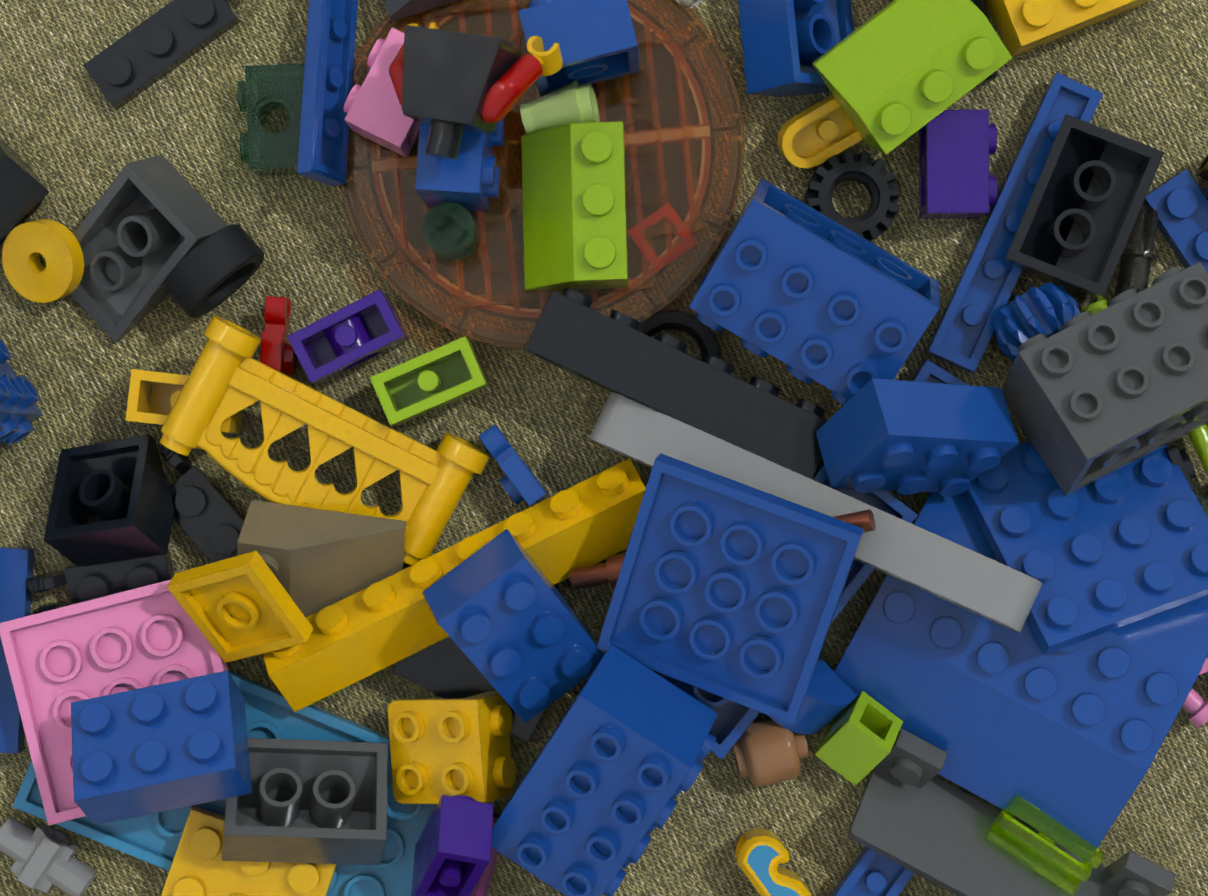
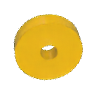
(23, 264)

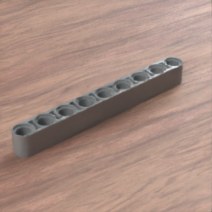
(894, 546)

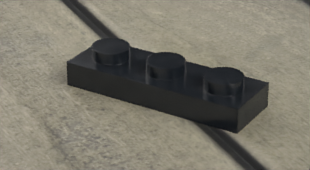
(158, 47)

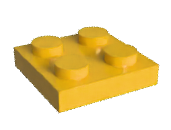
(240, 607)

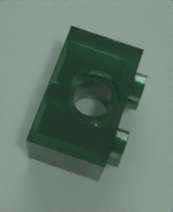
(261, 93)

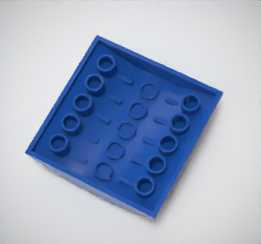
(1052, 727)

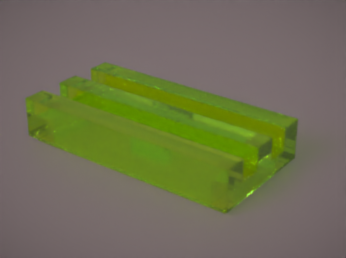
(1039, 850)

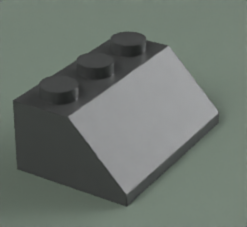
(310, 804)

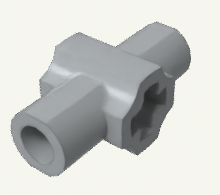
(44, 858)

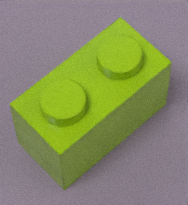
(429, 381)

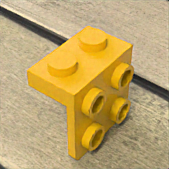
(451, 748)

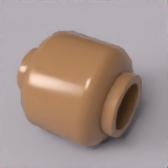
(769, 753)

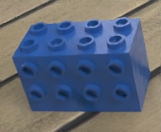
(814, 295)
(605, 778)

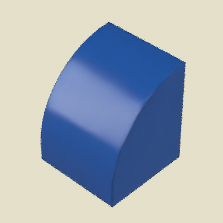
(823, 701)

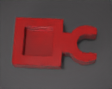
(275, 346)

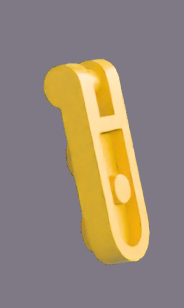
(817, 134)

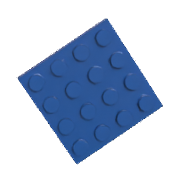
(1101, 552)
(729, 587)

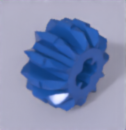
(1032, 314)

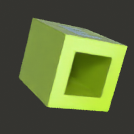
(859, 738)

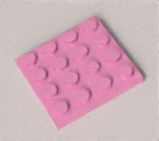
(90, 653)

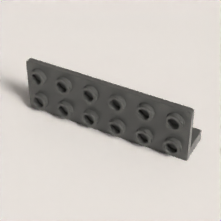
(943, 835)

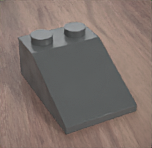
(136, 240)

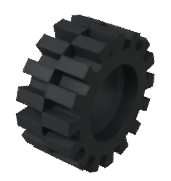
(869, 173)

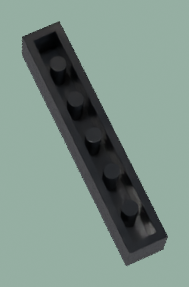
(674, 383)

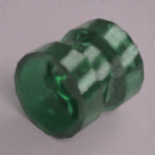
(454, 240)

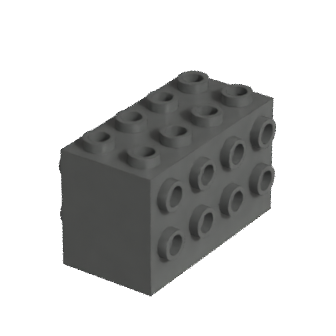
(1116, 379)

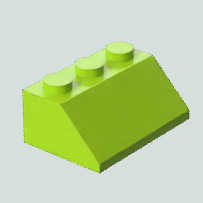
(910, 66)
(575, 207)

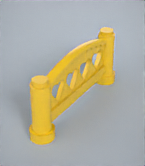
(231, 380)

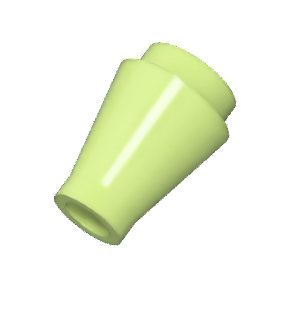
(562, 106)

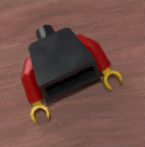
(464, 81)

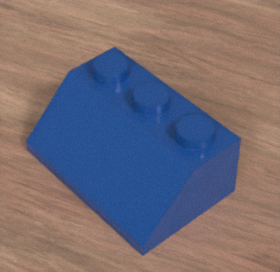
(785, 40)

